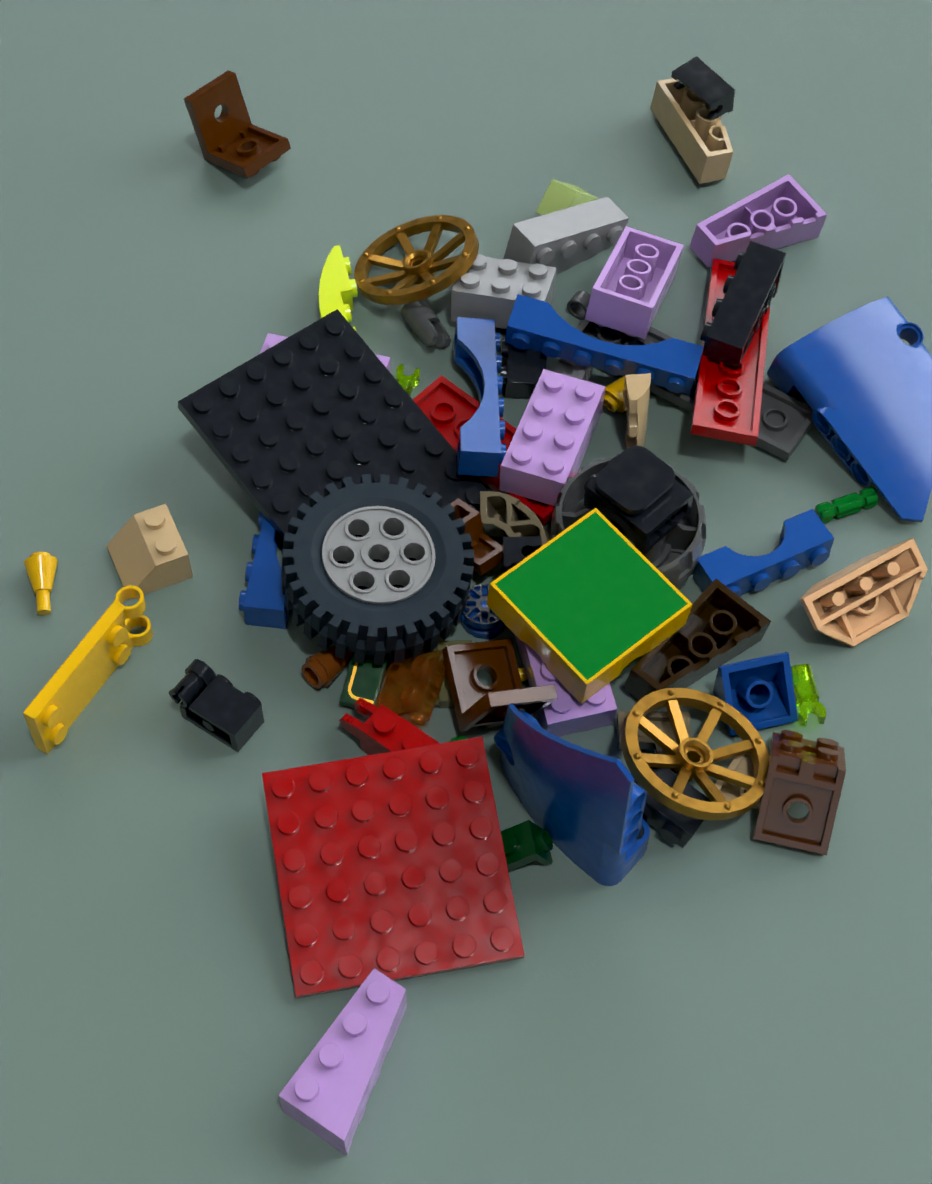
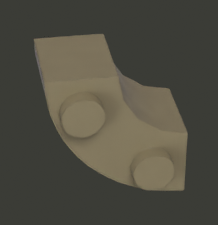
(508, 517)

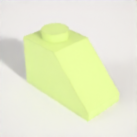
(561, 196)

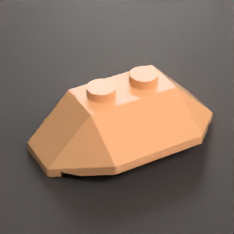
(867, 594)

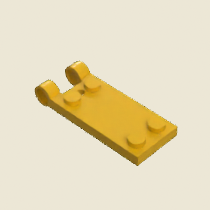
(87, 669)

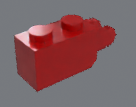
(383, 729)

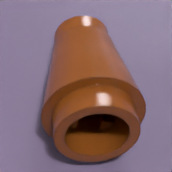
(324, 667)

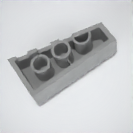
(567, 235)

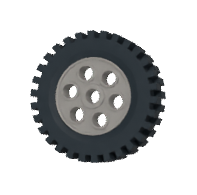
(394, 527)

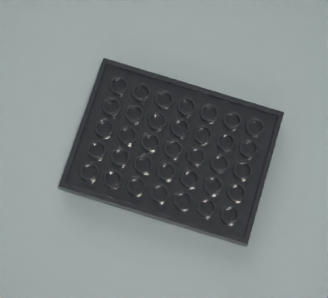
(317, 415)

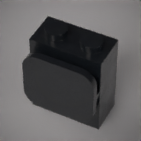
(639, 496)

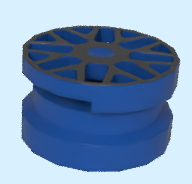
(478, 617)

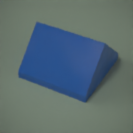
(759, 690)

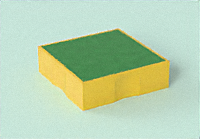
(588, 604)

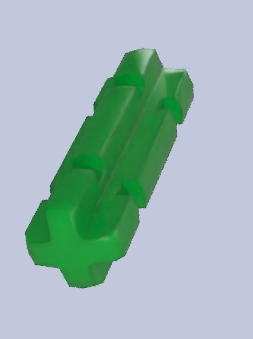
(846, 505)

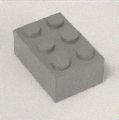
(492, 287)

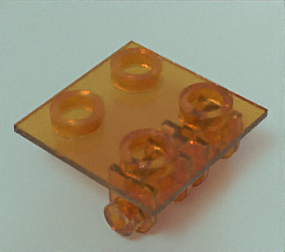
(414, 686)

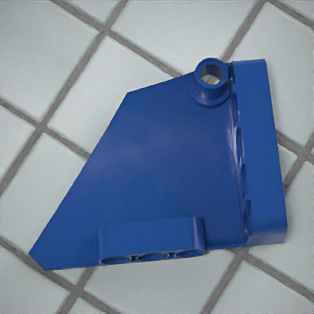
(869, 399)
(576, 796)

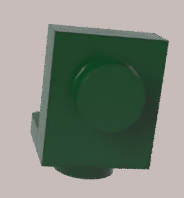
(526, 844)

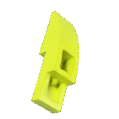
(335, 287)

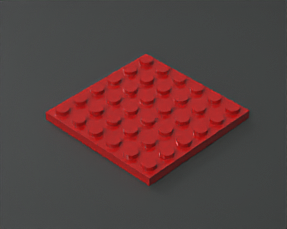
(391, 866)

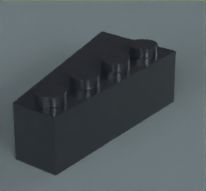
(744, 303)

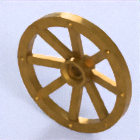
(417, 265)
(693, 756)

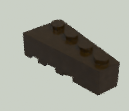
(714, 633)

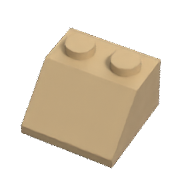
(150, 551)

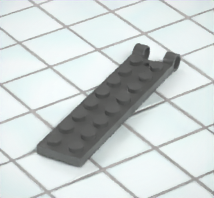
(782, 417)

